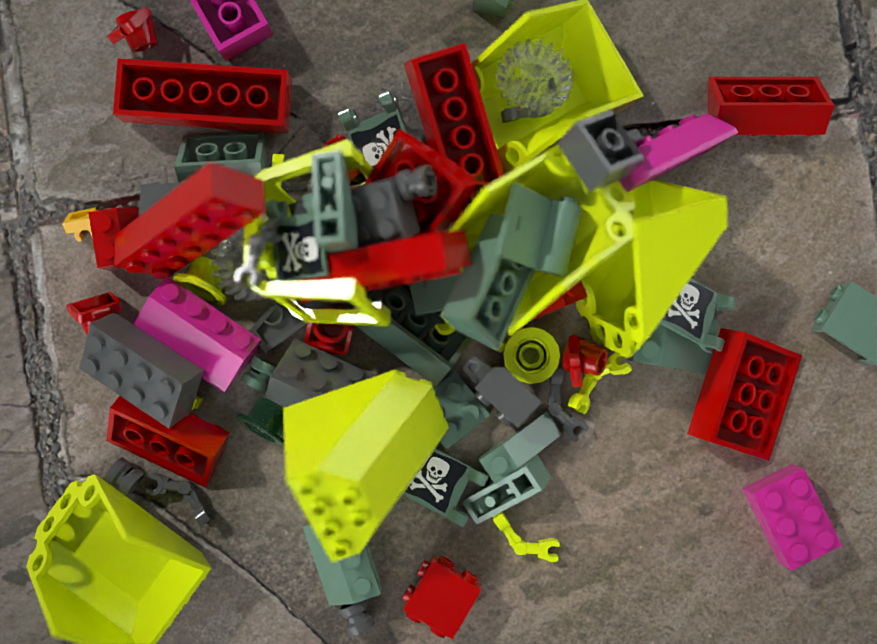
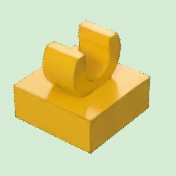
(77, 222)

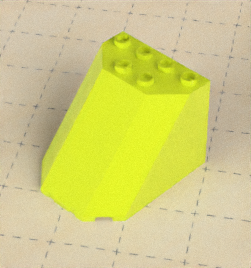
(598, 78)
(601, 231)
(642, 279)
(358, 454)
(110, 568)

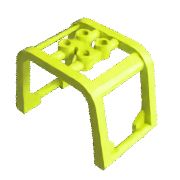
(370, 312)

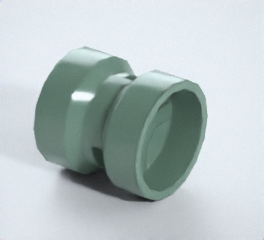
(259, 374)

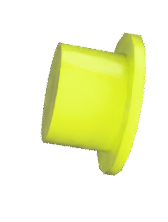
(201, 282)
(531, 355)

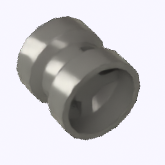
(415, 183)
(124, 476)
(357, 618)

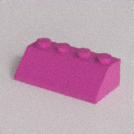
(677, 147)
(198, 333)

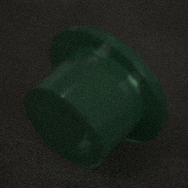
(265, 421)

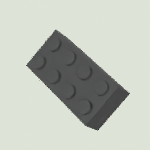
(378, 213)
(141, 369)
(309, 373)

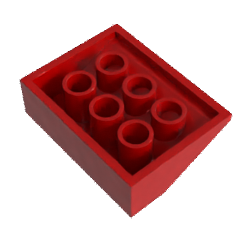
(453, 182)
(745, 394)

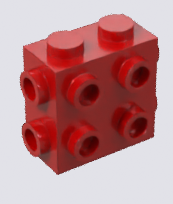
(441, 596)

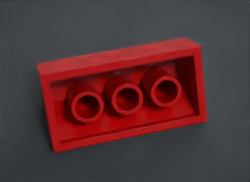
(771, 105)
(186, 448)

